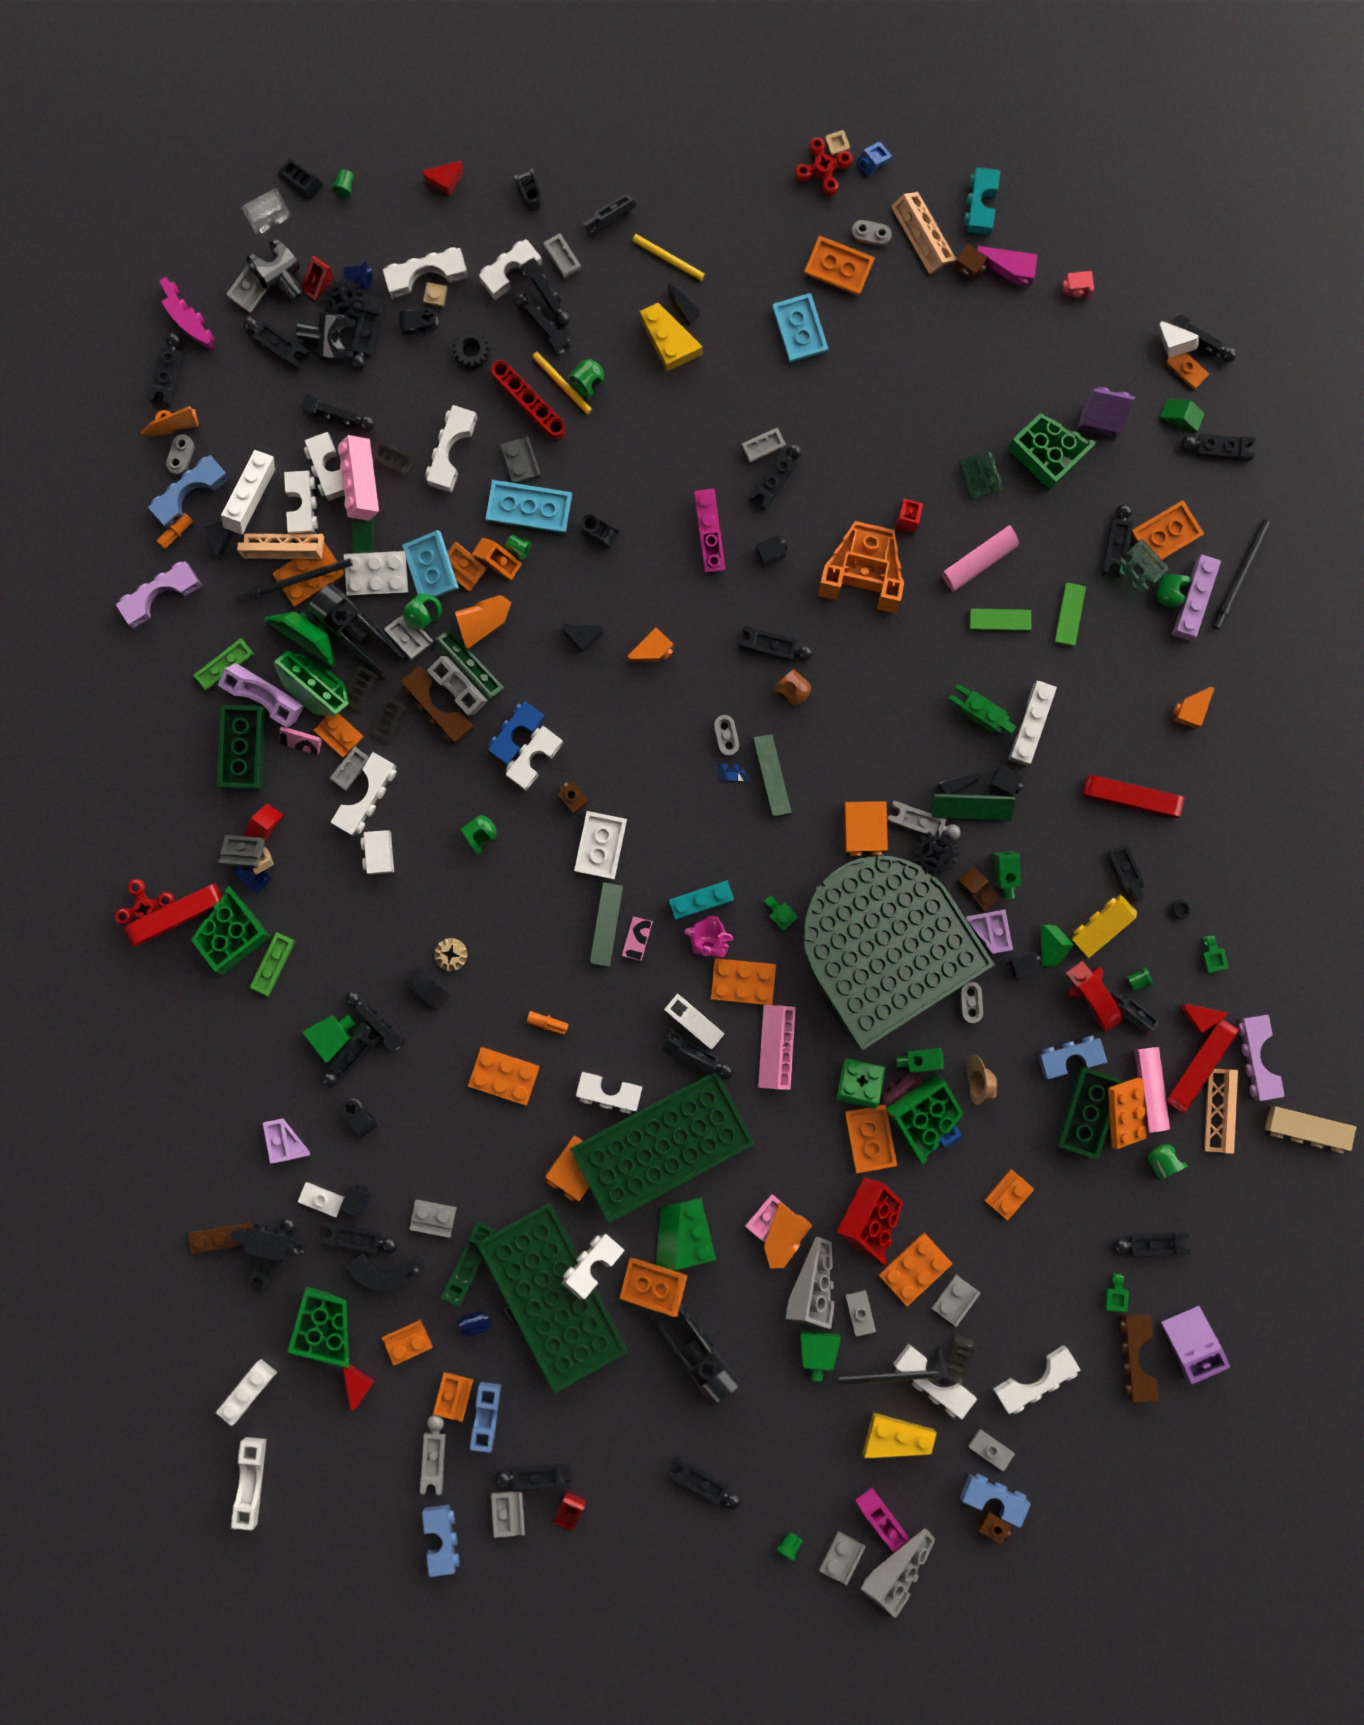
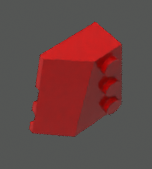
(871, 1219)

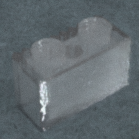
(266, 211)

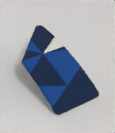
(732, 772)

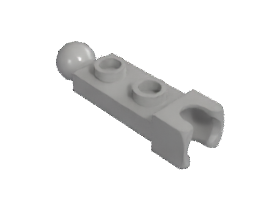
(921, 821)
(433, 1456)

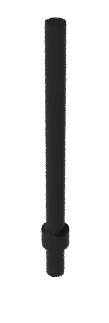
(258, 592)
(1225, 608)

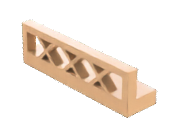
(922, 233)
(284, 549)
(1228, 1111)

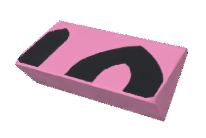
(300, 740)
(637, 938)

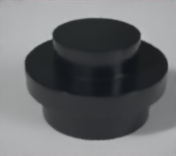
(1180, 909)

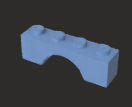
(169, 505)

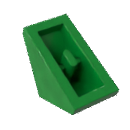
(1182, 413)
(1053, 945)

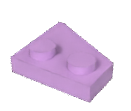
(993, 930)
(282, 1142)

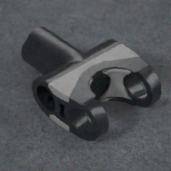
(278, 271)
(326, 334)

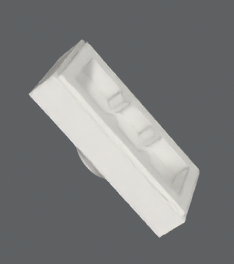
(321, 1199)

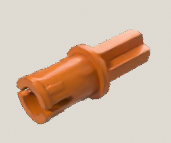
(175, 530)
(547, 1023)

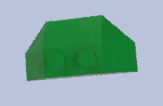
(305, 634)
(311, 684)

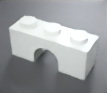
(494, 277)
(320, 450)
(301, 485)
(542, 743)
(590, 1090)
(579, 1279)
(246, 1392)

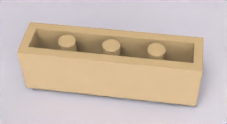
(1310, 1128)

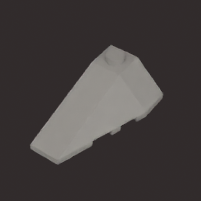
(811, 1296)
(891, 1580)

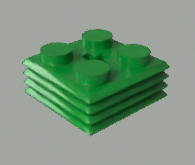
(849, 1088)

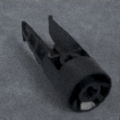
(329, 604)
(719, 1383)

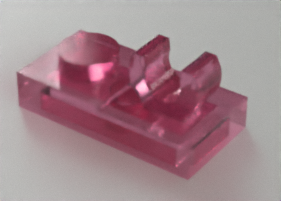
(907, 1084)

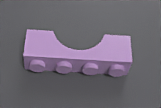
(136, 606)
(1193, 610)
(244, 683)
(1254, 1033)

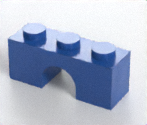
(524, 718)

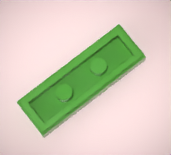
(1070, 614)
(1000, 619)
(213, 671)
(272, 964)

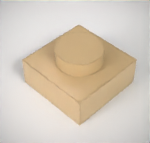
(837, 143)
(435, 295)
(264, 862)

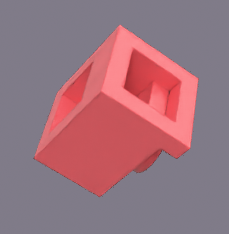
(1078, 284)

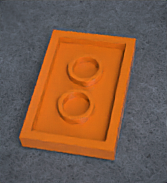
(839, 265)
(1169, 530)
(306, 590)
(743, 981)
(503, 1076)
(1127, 1113)
(870, 1138)
(915, 1269)
(653, 1287)

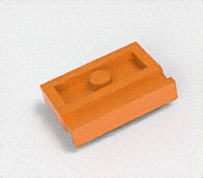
(465, 566)
(339, 734)
(1009, 1194)
(407, 1342)
(453, 1396)

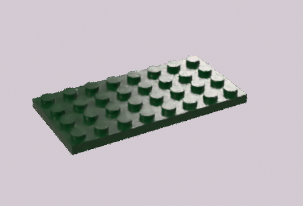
(661, 1146)
(562, 1331)

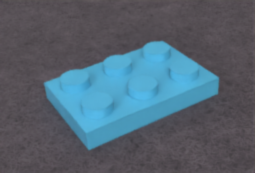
(800, 327)
(430, 565)

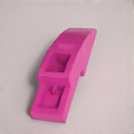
(185, 318)
(709, 530)

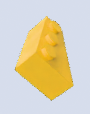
(669, 338)
(1104, 925)
(897, 1438)

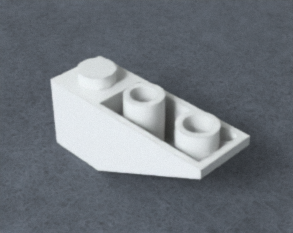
(694, 1021)

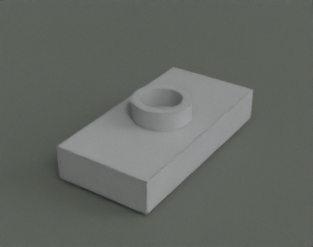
(562, 255)
(763, 445)
(350, 769)
(860, 1313)
(991, 1449)

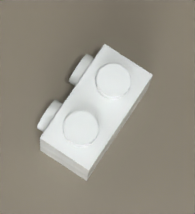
(377, 852)

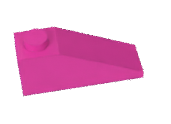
(1012, 265)
(882, 1520)

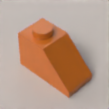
(496, 558)
(652, 648)
(1193, 709)

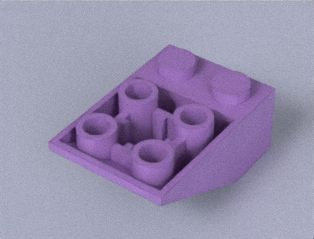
(1105, 412)
(1195, 1345)

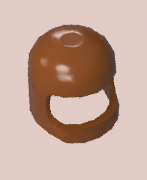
(793, 687)

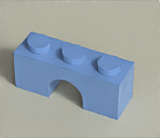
(1054, 1061)
(486, 1417)
(1013, 1505)
(440, 1521)

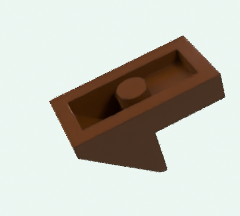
(978, 888)

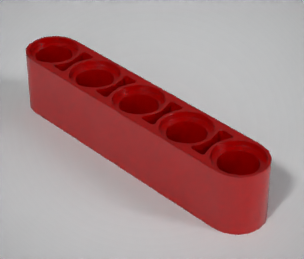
(523, 392)
(1133, 796)
(173, 915)
(1202, 1066)

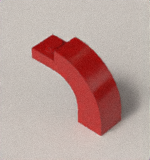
(1096, 995)

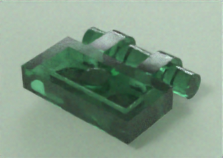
(975, 477)
(1146, 560)

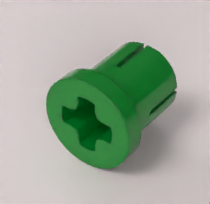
(343, 186)
(518, 547)
(1140, 980)
(790, 1545)

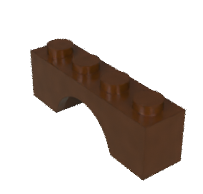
(454, 724)
(1136, 1331)

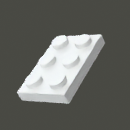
(376, 573)
(600, 845)

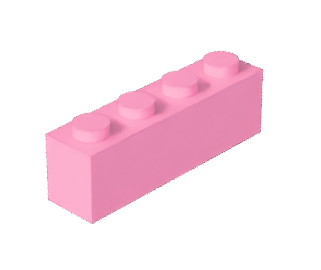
(358, 478)

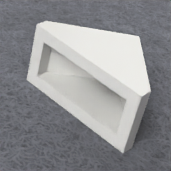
(1177, 340)

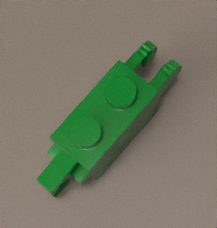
(982, 711)

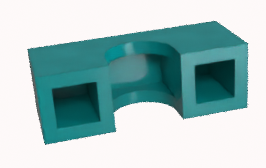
(983, 184)
(701, 900)

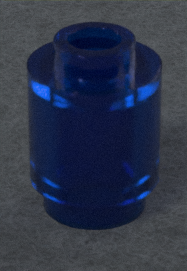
(474, 1323)

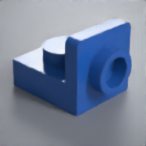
(873, 157)

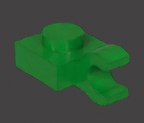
(782, 914)
(1214, 958)
(1117, 1296)

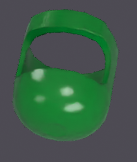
(584, 374)
(1168, 590)
(417, 615)
(479, 831)
(1164, 1161)

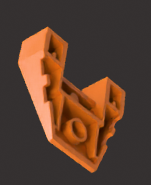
(866, 561)

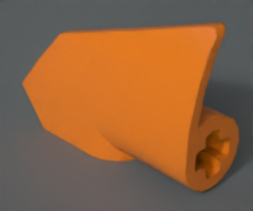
(167, 423)
(482, 619)
(784, 1236)

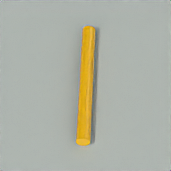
(668, 257)
(562, 383)

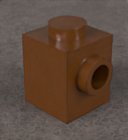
(970, 263)
(572, 797)
(994, 1527)

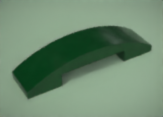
(363, 536)
(466, 1266)

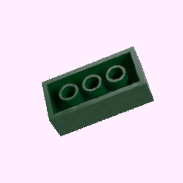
(241, 748)
(1086, 1113)

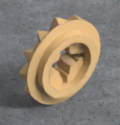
(458, 948)

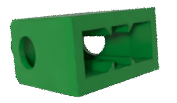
(1005, 864)
(329, 1036)
(931, 1058)
(818, 1352)

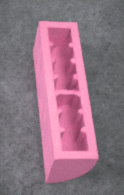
(980, 558)
(777, 1047)
(1150, 1069)

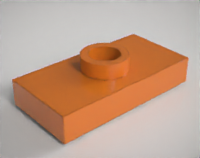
(1187, 369)

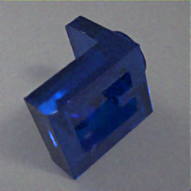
(359, 274)
(254, 881)

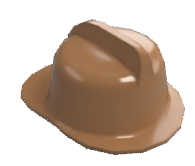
(981, 1080)

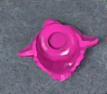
(709, 937)

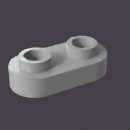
(871, 234)
(182, 454)
(726, 736)
(971, 1002)

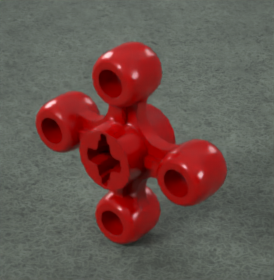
(827, 162)
(142, 900)

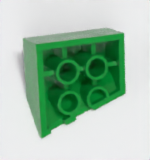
(1049, 449)
(229, 933)
(925, 1116)
(683, 1236)
(321, 1328)

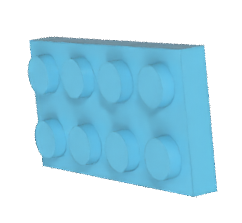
(529, 506)

